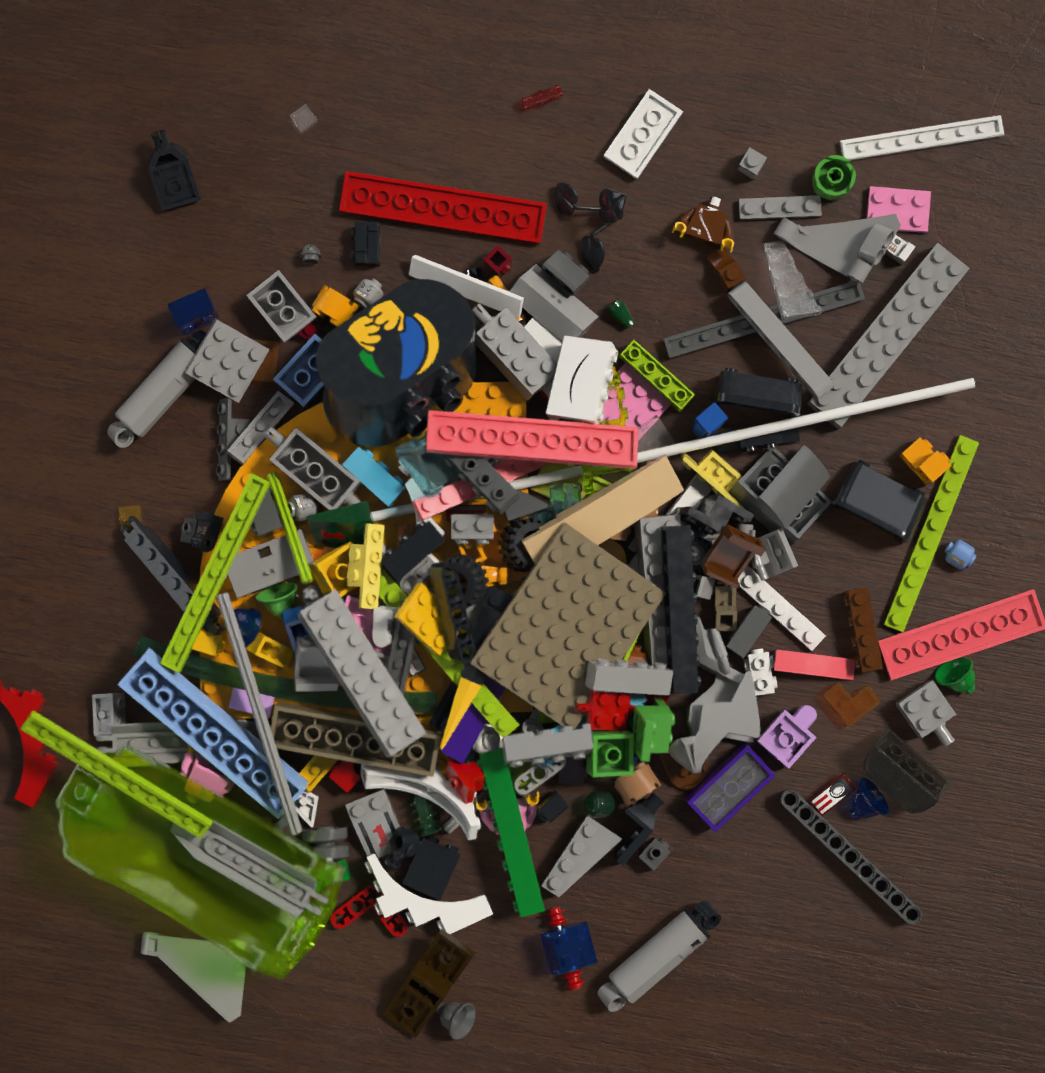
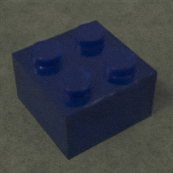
(193, 311)

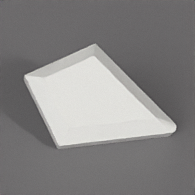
(306, 806)

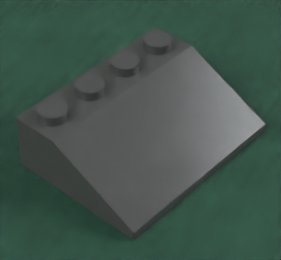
(758, 479)

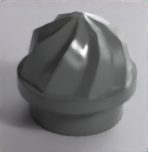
(310, 254)

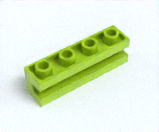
(657, 375)

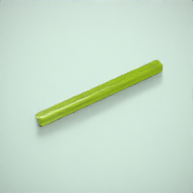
(289, 528)

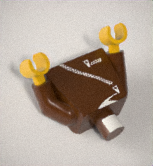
(707, 225)

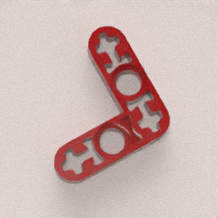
(372, 901)

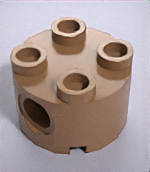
(637, 786)

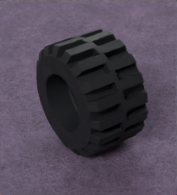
(512, 543)
(474, 575)

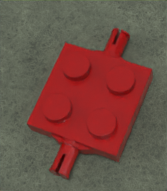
(607, 710)

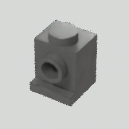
(649, 859)

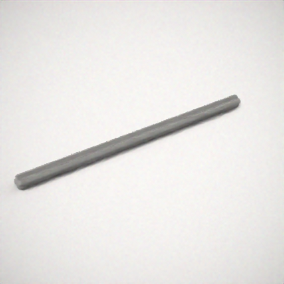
(259, 714)

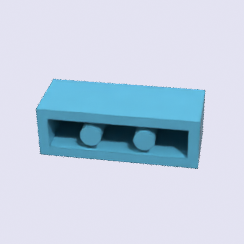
(375, 476)

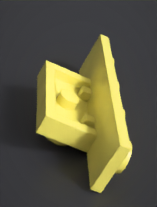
(716, 472)
(365, 566)

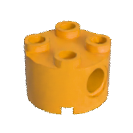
(333, 305)

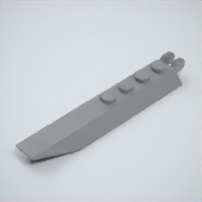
(156, 739)
(252, 868)

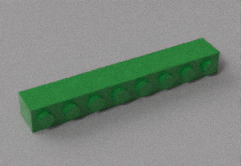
(512, 833)

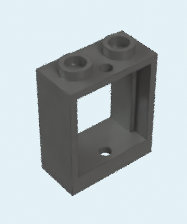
(748, 631)

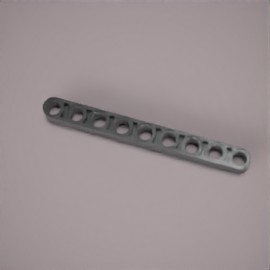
(859, 861)

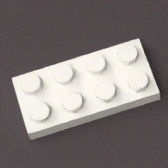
(643, 134)

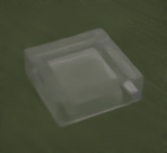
(303, 118)

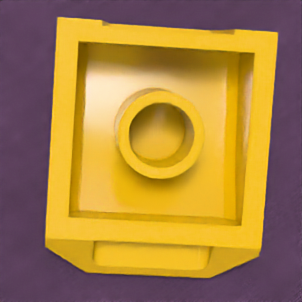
(332, 570)

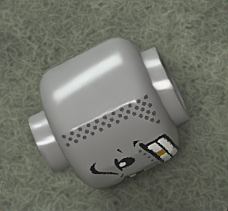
(367, 293)
(302, 506)

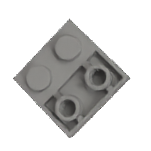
(777, 556)

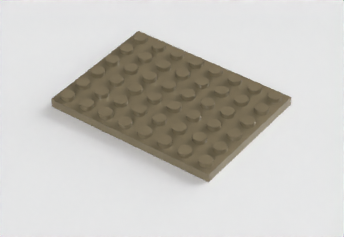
(566, 613)

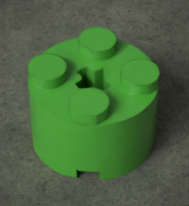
(843, 172)

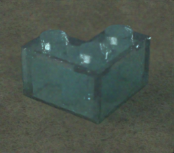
(561, 497)

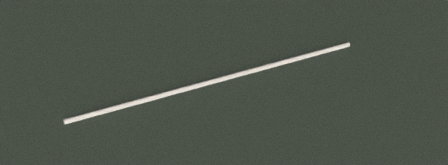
(726, 438)

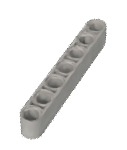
(780, 340)

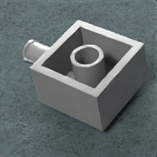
(927, 712)

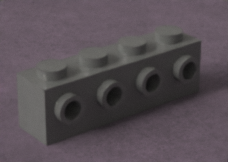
(485, 481)

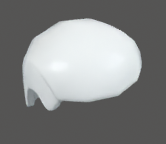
(487, 739)

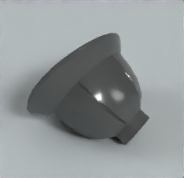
(457, 1018)

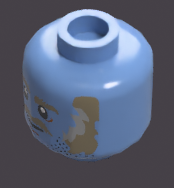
(960, 554)

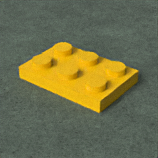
(422, 618)

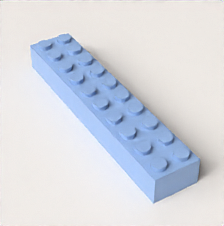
(208, 730)

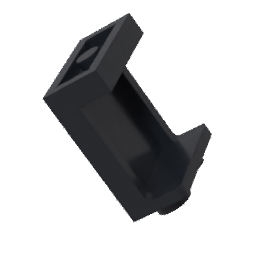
(432, 867)

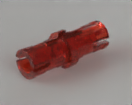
(542, 97)

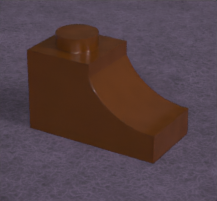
(726, 269)

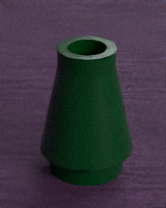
(620, 312)

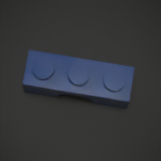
(708, 421)

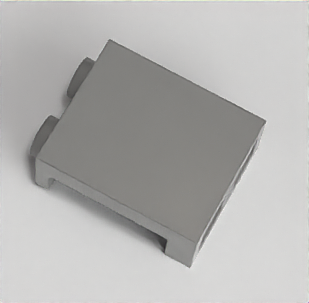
(311, 668)

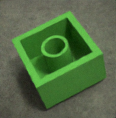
(611, 754)

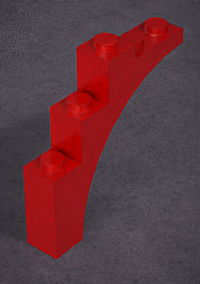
(37, 767)

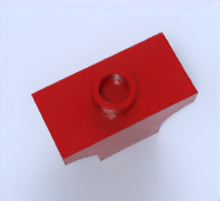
(465, 779)

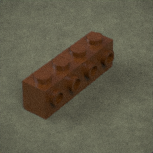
(863, 630)

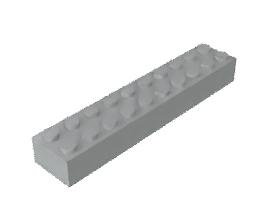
(891, 331)

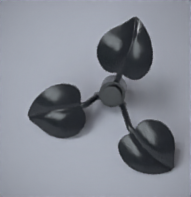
(610, 212)

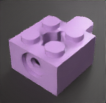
(789, 735)

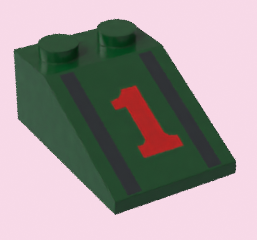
(341, 525)

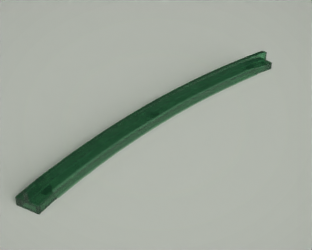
(273, 685)

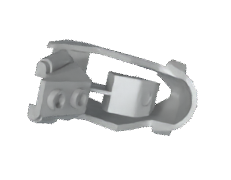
(722, 711)

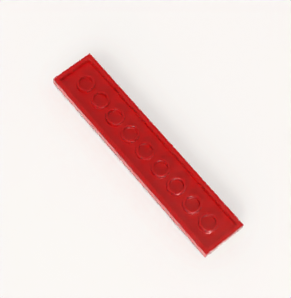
(443, 207)

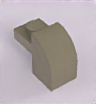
(725, 608)

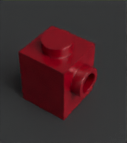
(498, 261)

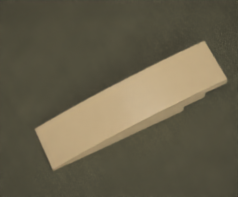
(612, 507)

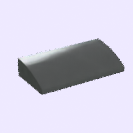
(793, 488)

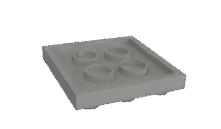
(226, 360)

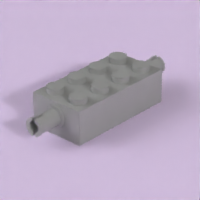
(515, 352)
(313, 469)

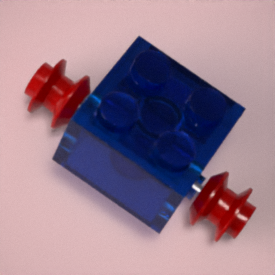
(568, 948)

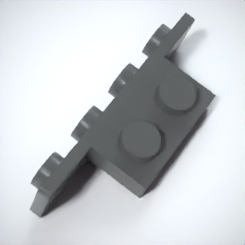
(228, 431)

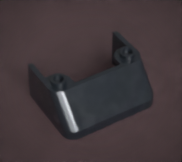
(759, 392)

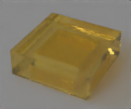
(126, 512)

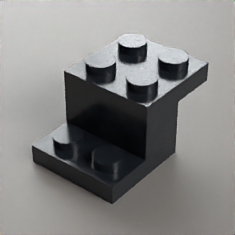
(713, 515)

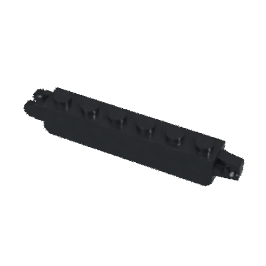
(167, 569)

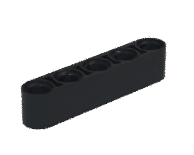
(453, 603)

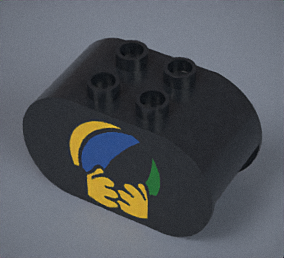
(398, 363)

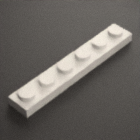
(780, 609)

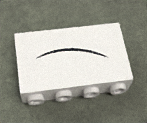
(582, 380)

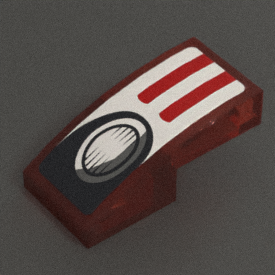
(832, 794)

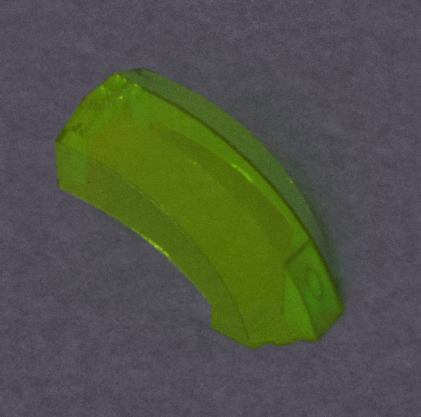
(136, 851)

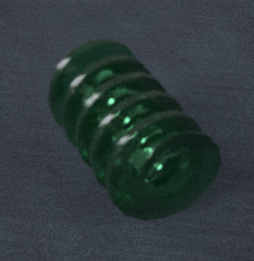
(425, 816)

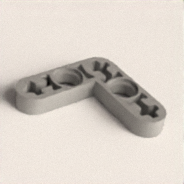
(549, 771)

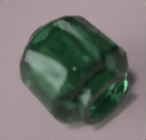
(599, 804)

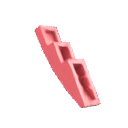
(814, 664)

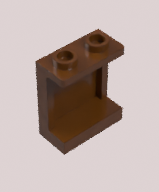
(730, 555)

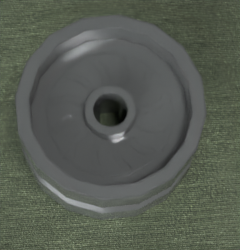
(325, 839)

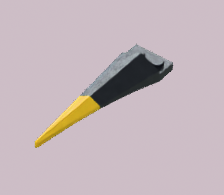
(472, 677)

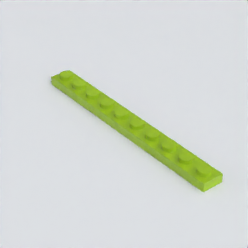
(931, 534)
(215, 573)
(484, 699)
(116, 774)

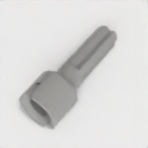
(312, 594)

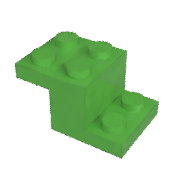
(652, 729)

